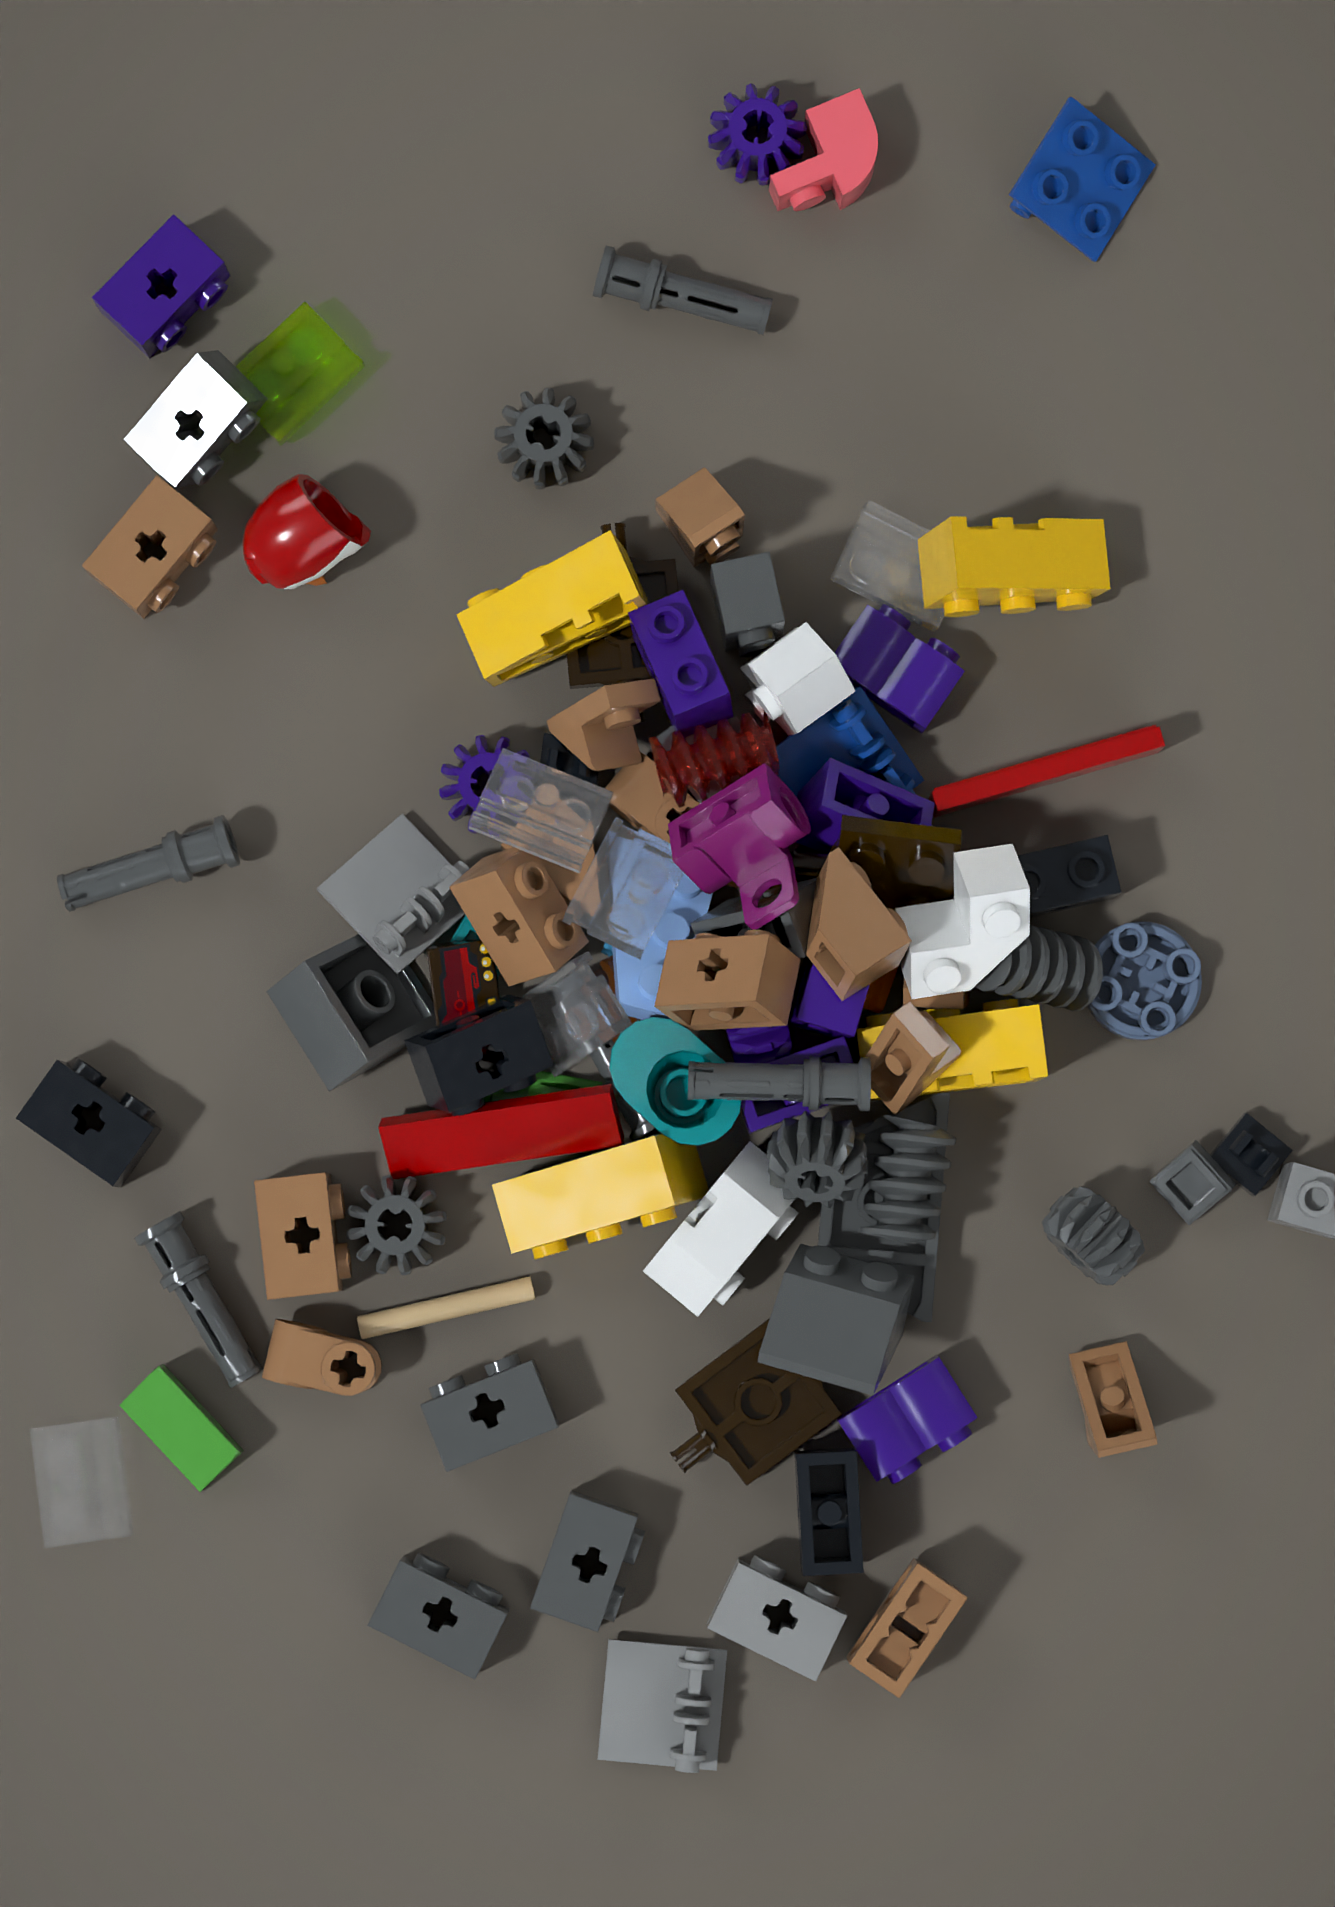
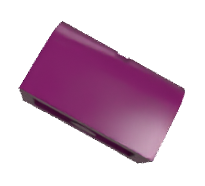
(745, 840)

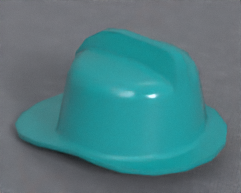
(652, 1076)

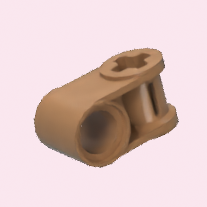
(641, 801)
(310, 1359)

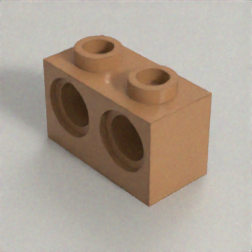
(906, 1628)

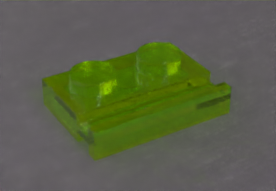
(298, 371)

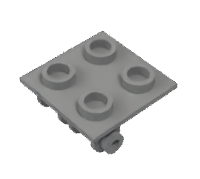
(397, 893)
(662, 1705)

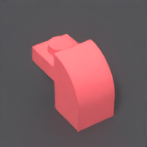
(844, 159)

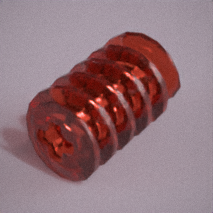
(712, 758)

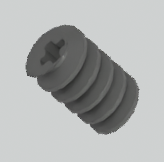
(1049, 970)
(908, 1181)

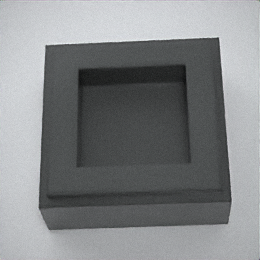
(1192, 1182)

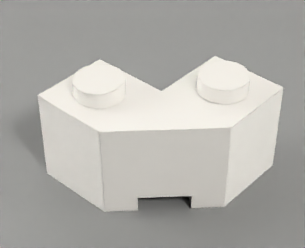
(796, 680)
(969, 935)
(721, 1233)

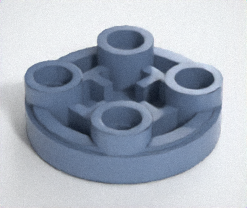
(1146, 982)

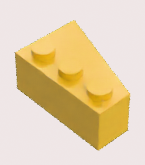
(1013, 565)
(552, 610)
(995, 1046)
(599, 1194)

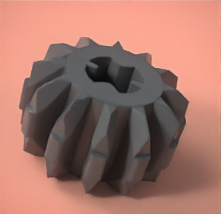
(554, 421)
(817, 1159)
(398, 1205)
(1093, 1236)

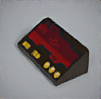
(461, 978)

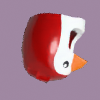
(300, 534)

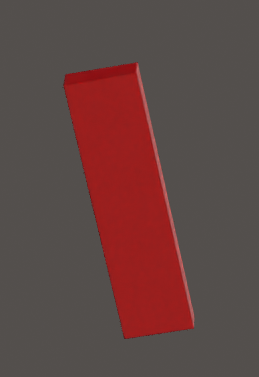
(1047, 770)
(502, 1132)

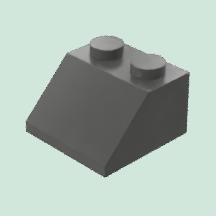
(351, 1009)
(837, 1318)

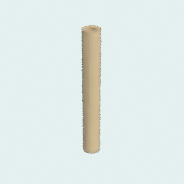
(446, 1307)

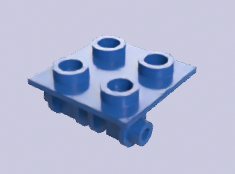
(1081, 179)
(852, 735)

